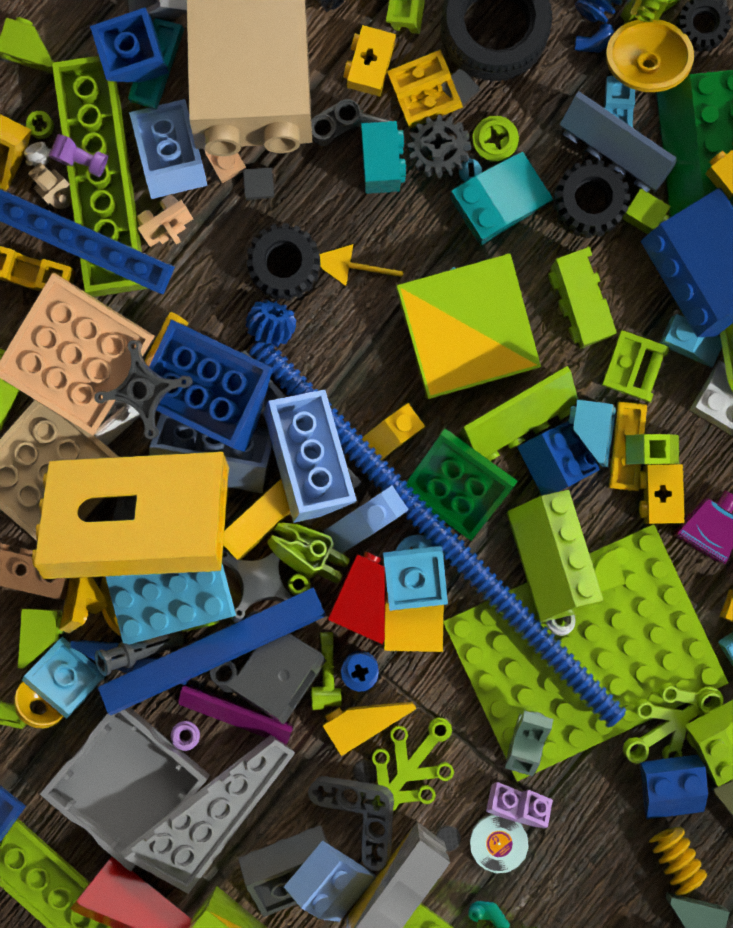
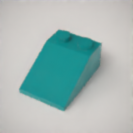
(500, 197)

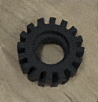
(719, 15)

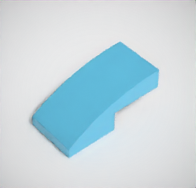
(619, 100)

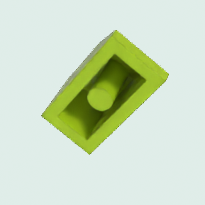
(24, 45)
(37, 633)

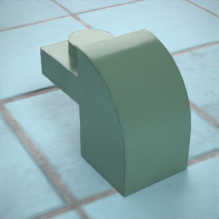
(528, 742)

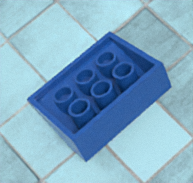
(697, 261)
(224, 389)

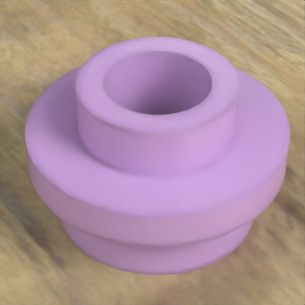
(181, 744)

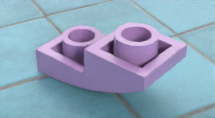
(519, 806)

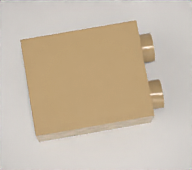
(248, 75)

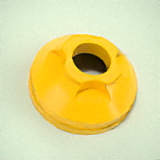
(22, 700)

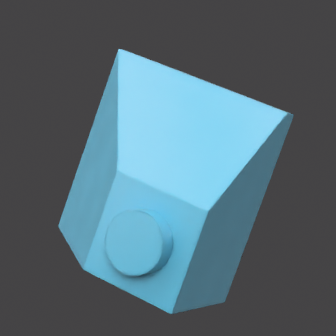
(595, 427)

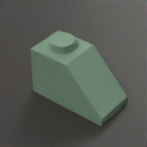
(697, 913)

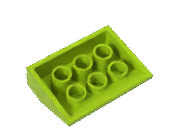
(521, 415)

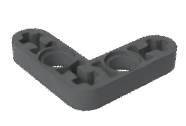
(371, 813)

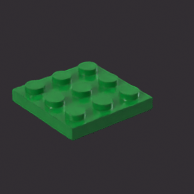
(460, 484)

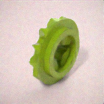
(500, 126)

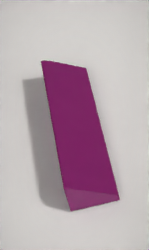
(234, 713)

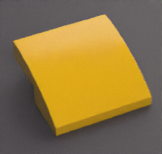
(420, 89)

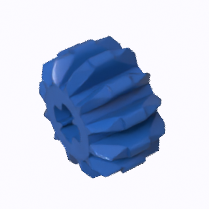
(271, 322)

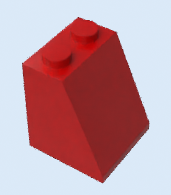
(362, 599)

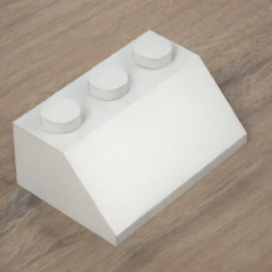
(716, 400)

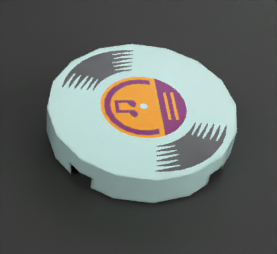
(498, 844)

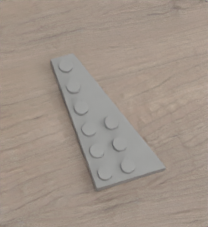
(196, 831)

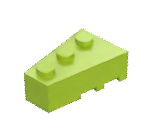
(582, 298)

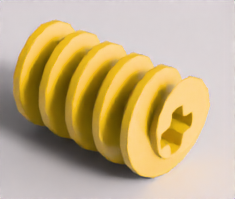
(680, 859)

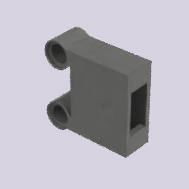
(273, 675)

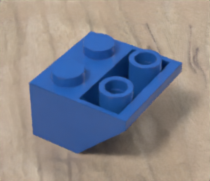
(558, 459)

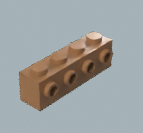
(19, 574)

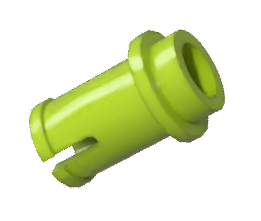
(291, 581)

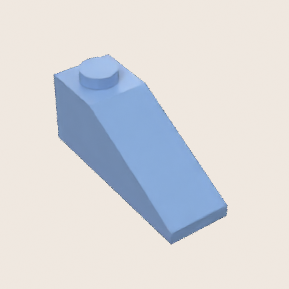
(366, 520)

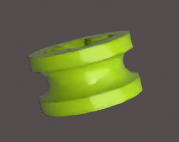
(45, 133)

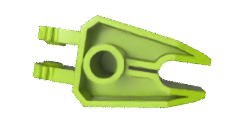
(307, 551)

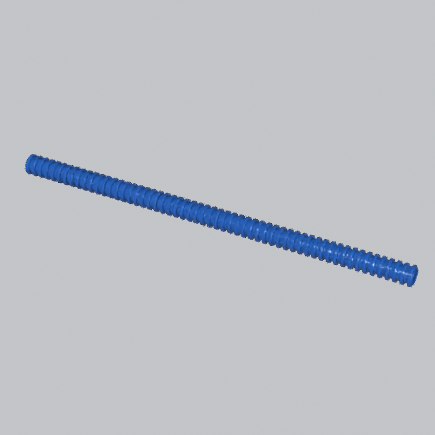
(452, 548)

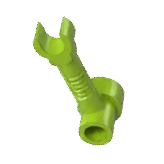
(326, 695)

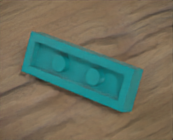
(151, 91)

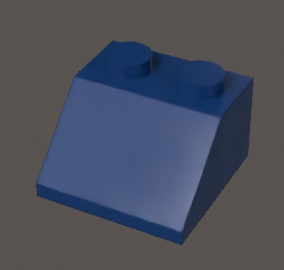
(129, 48)
(674, 786)

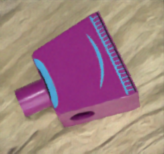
(710, 528)

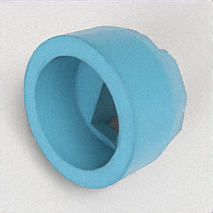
(464, 173)

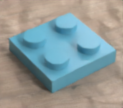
(415, 578)
(63, 677)

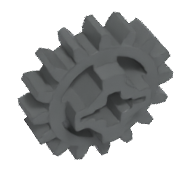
(451, 150)

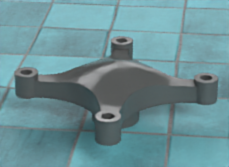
(143, 389)
(257, 580)

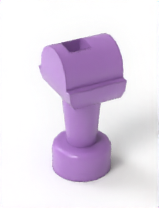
(67, 153)

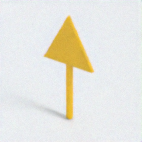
(338, 263)

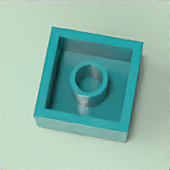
(381, 159)

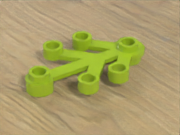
(675, 721)
(408, 769)

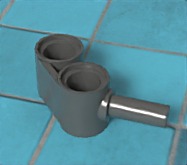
(332, 118)

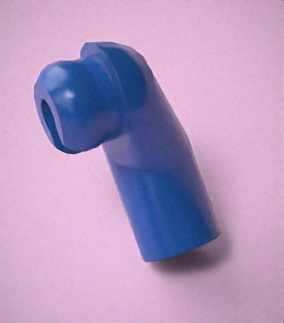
(597, 42)

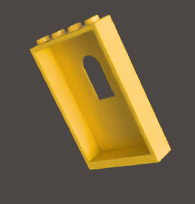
(174, 525)

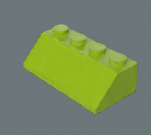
(555, 556)

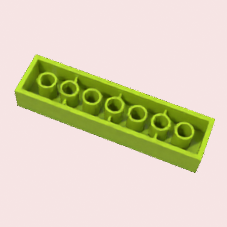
(106, 204)

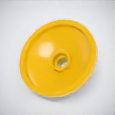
(650, 45)

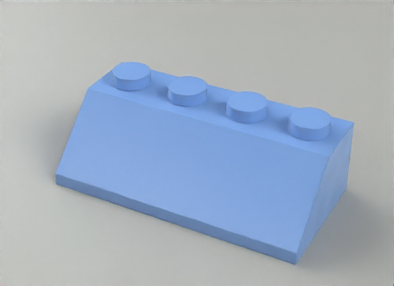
(309, 455)

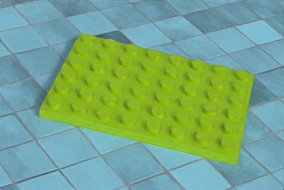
(630, 644)

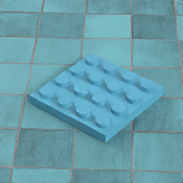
(168, 602)

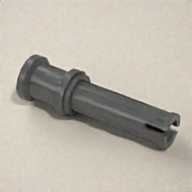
(127, 657)

